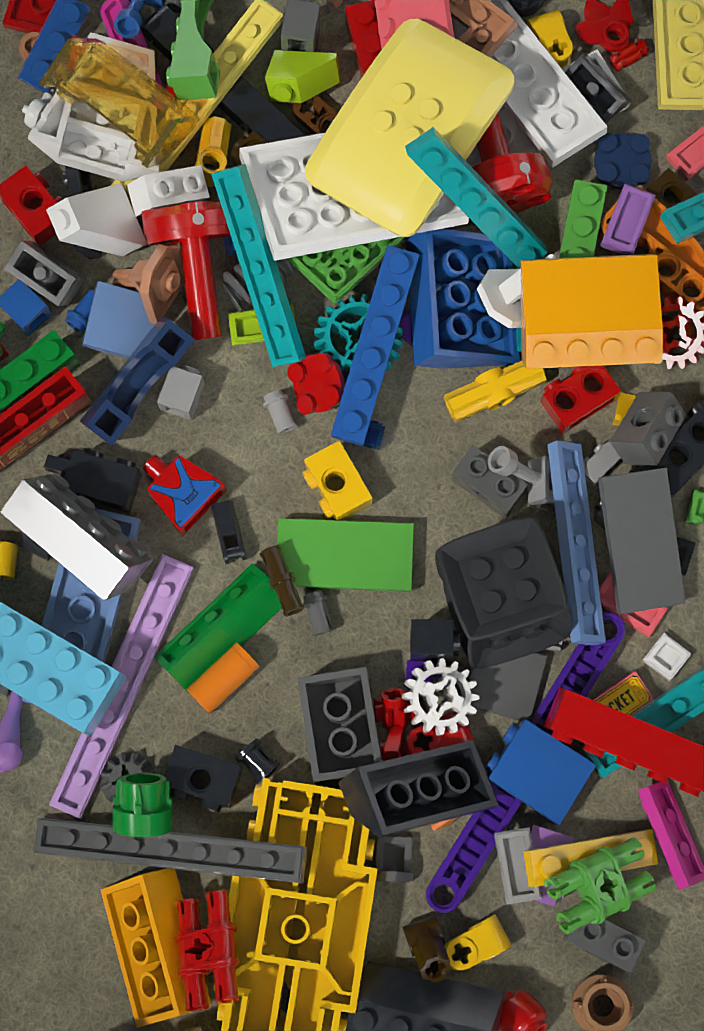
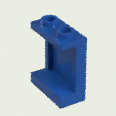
(539, 770)

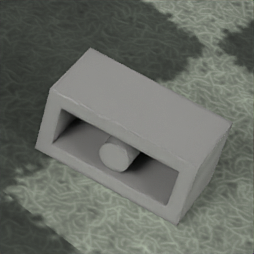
(600, 463)

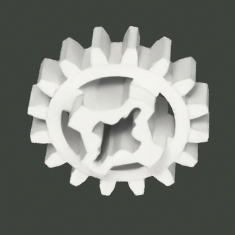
(454, 702)

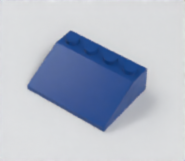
(446, 309)

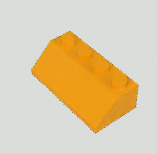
(144, 933)

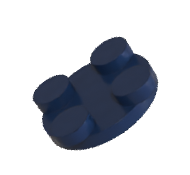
(623, 160)

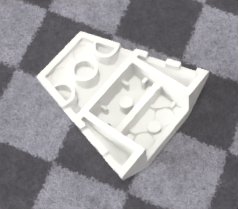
(85, 139)

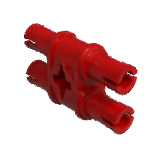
(207, 951)

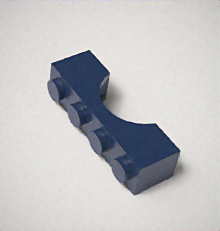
(121, 397)

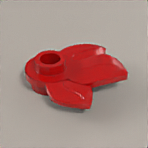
(603, 21)

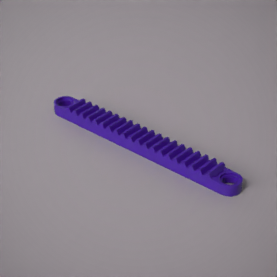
(477, 836)

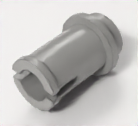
(279, 410)

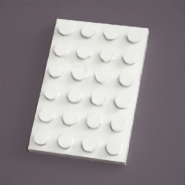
(304, 219)

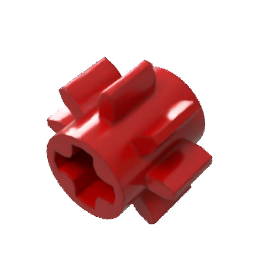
(391, 709)

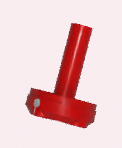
(517, 178)
(192, 228)

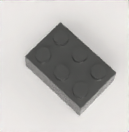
(338, 723)

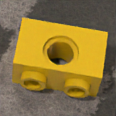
(331, 463)

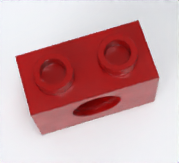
(19, 192)

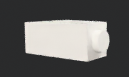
(98, 221)

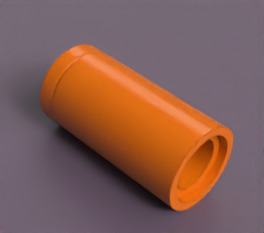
(223, 678)

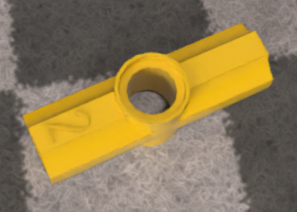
(492, 389)

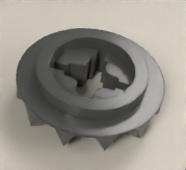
(114, 770)

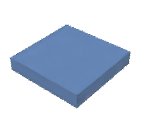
(116, 321)

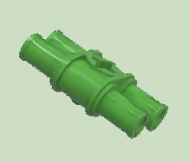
(600, 885)

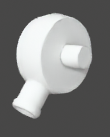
(34, 110)

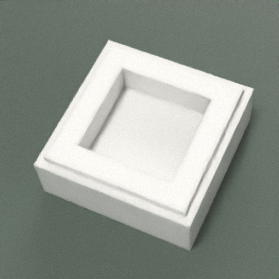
(666, 657)

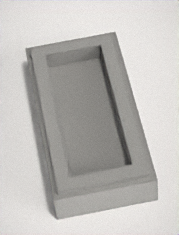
(512, 865)

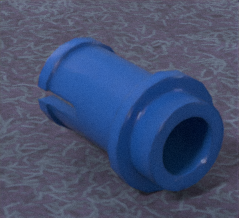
(79, 316)

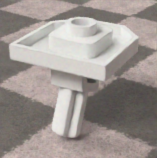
(502, 295)

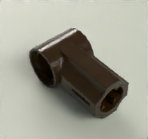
(428, 948)

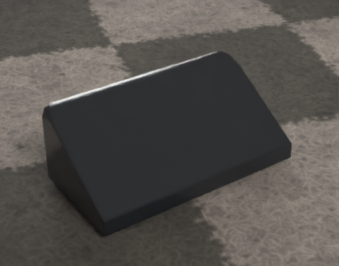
(597, 87)

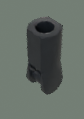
(228, 527)

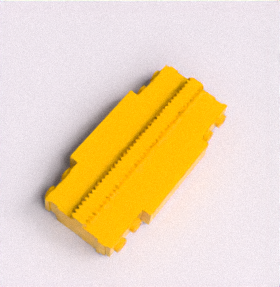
(298, 931)

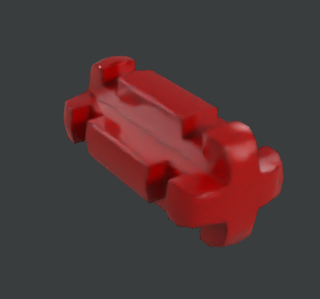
(629, 55)

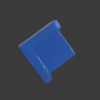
(24, 307)

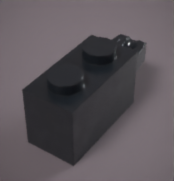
(97, 478)

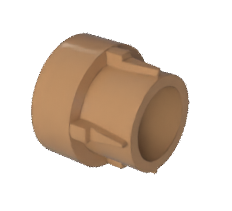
(593, 986)

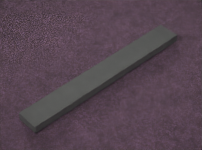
(173, 851)

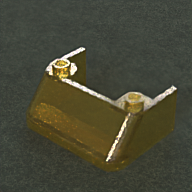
(122, 94)

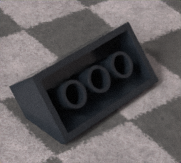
(418, 789)
(405, 1001)

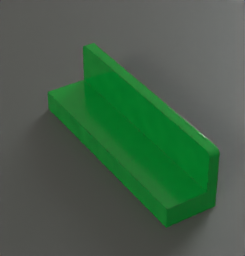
(228, 619)

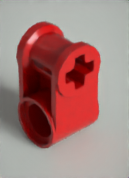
(462, 735)

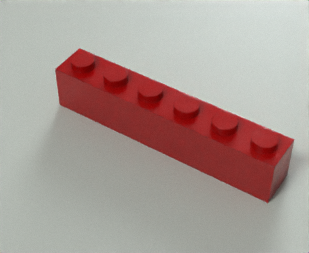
(628, 739)

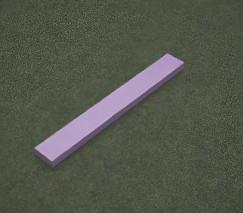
(134, 661)

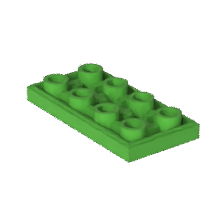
(341, 269)
(348, 554)

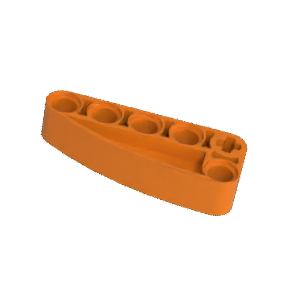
(683, 259)

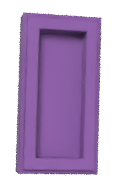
(627, 220)

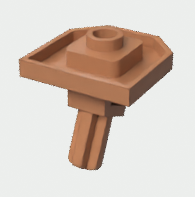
(155, 279)

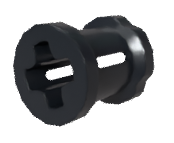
(257, 761)

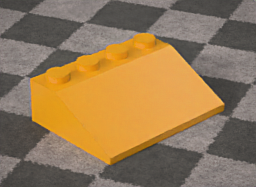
(591, 311)

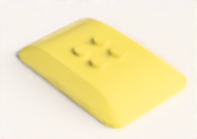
(410, 87)

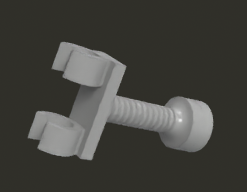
(505, 462)

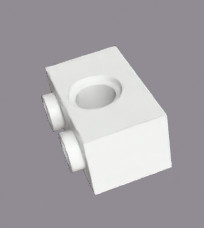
(168, 189)

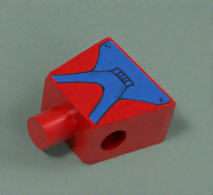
(182, 490)

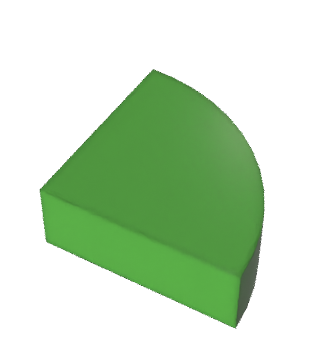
(696, 508)

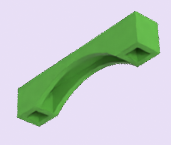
(193, 65)

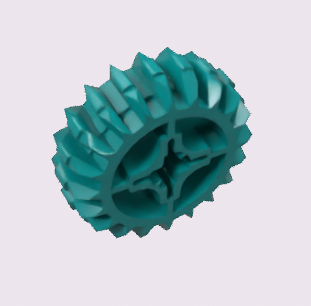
(347, 331)

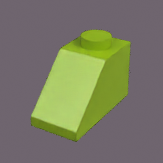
(301, 75)

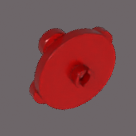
(316, 383)

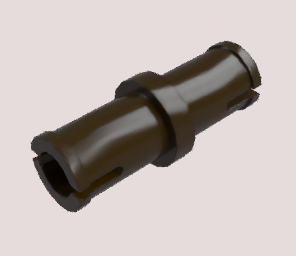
(282, 580)

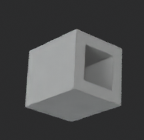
(181, 391)

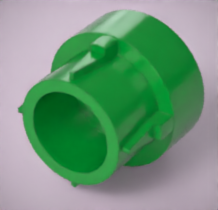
(142, 805)

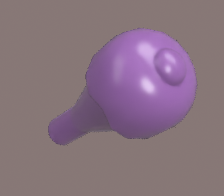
(10, 735)

